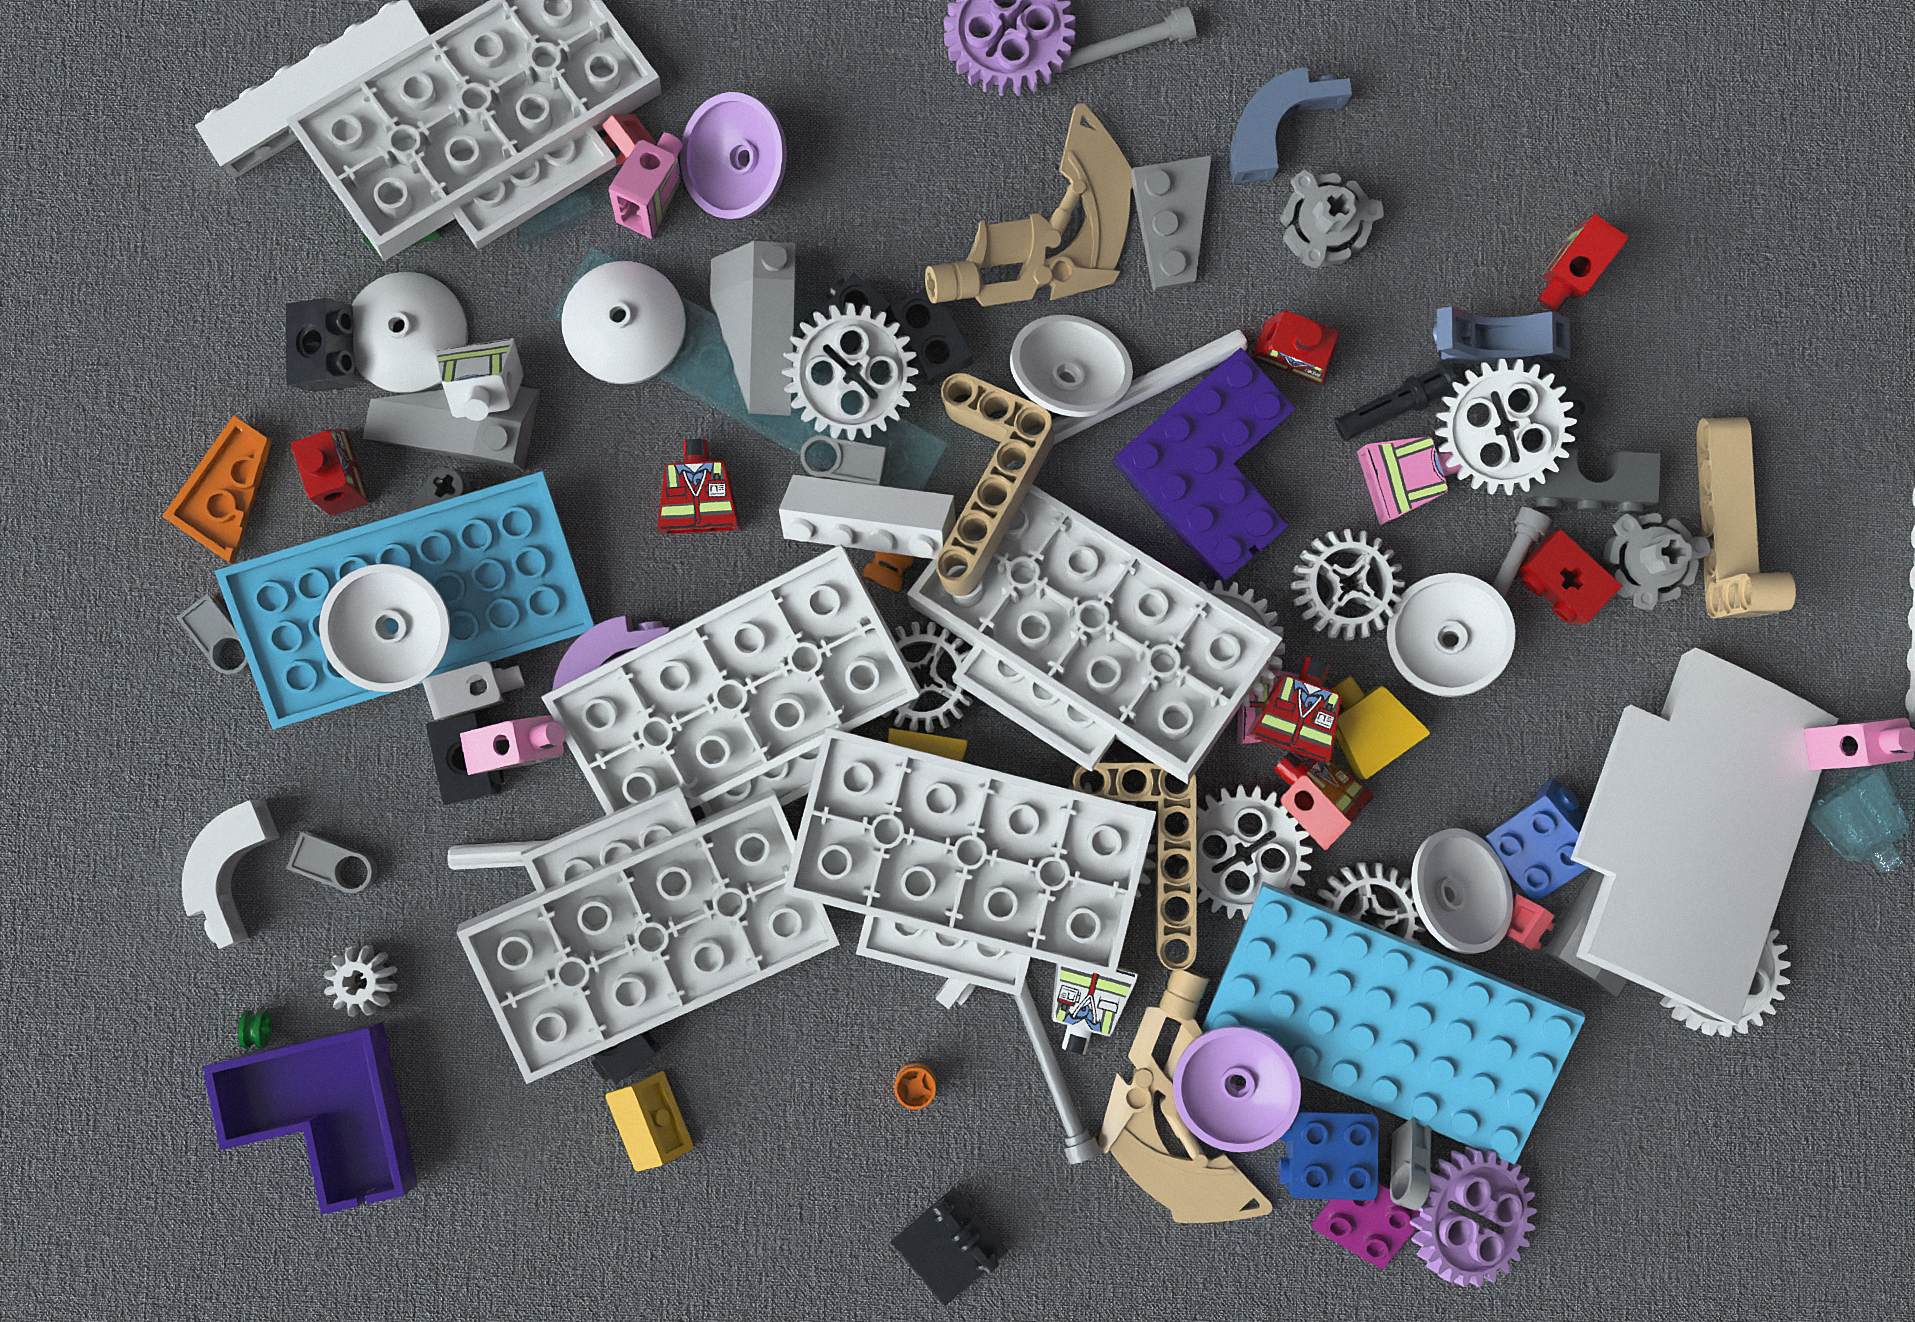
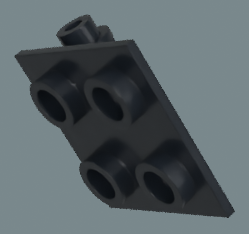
(950, 1246)

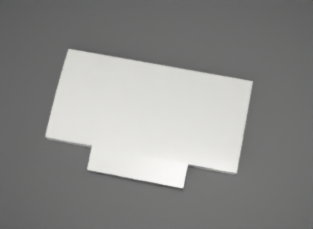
(478, 121)
(1097, 641)
(737, 693)
(1698, 833)
(967, 863)
(640, 926)

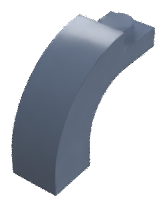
(1254, 143)
(1480, 339)

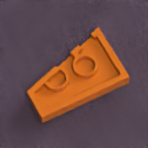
(222, 490)

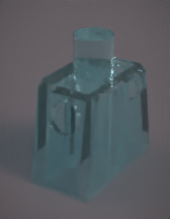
(1861, 819)

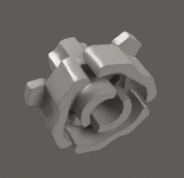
(1351, 211)
(1654, 558)

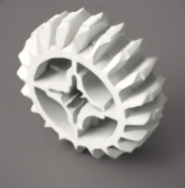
(1332, 574)
(954, 694)
(1366, 900)

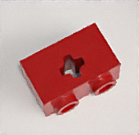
(1588, 581)

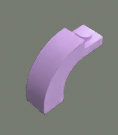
(604, 644)

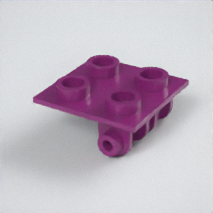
(1367, 1227)

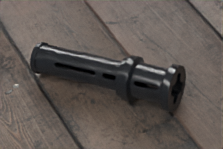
(1413, 394)

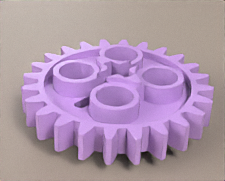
(1038, 48)
(1459, 1246)

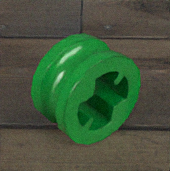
(254, 1029)

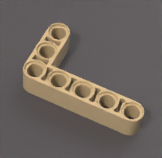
(997, 478)
(1729, 522)
(1166, 844)

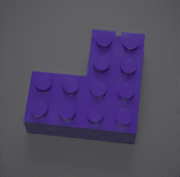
(1189, 470)
(335, 1092)

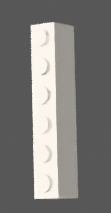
(257, 123)

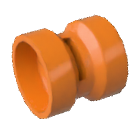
(885, 576)
(913, 1092)

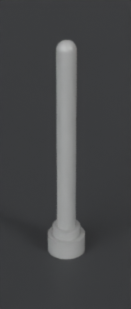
(1178, 26)
(1529, 528)
(1079, 1142)

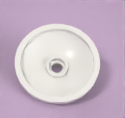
(640, 343)
(405, 359)
(1071, 365)
(1458, 607)
(356, 632)
(1462, 891)

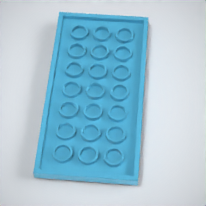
(487, 552)
(1396, 1022)

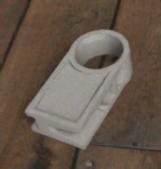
(854, 462)
(210, 629)
(323, 861)
(1410, 1165)

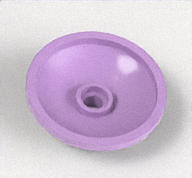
(717, 152)
(1229, 1114)

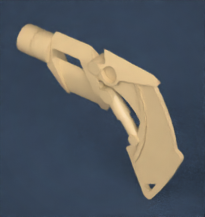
(1103, 184)
(1192, 1187)

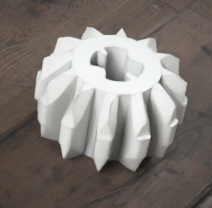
(346, 988)

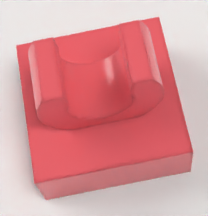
(625, 132)
(1528, 923)

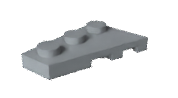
(1171, 217)

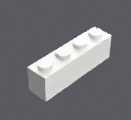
(867, 516)

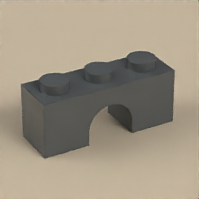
(1628, 483)

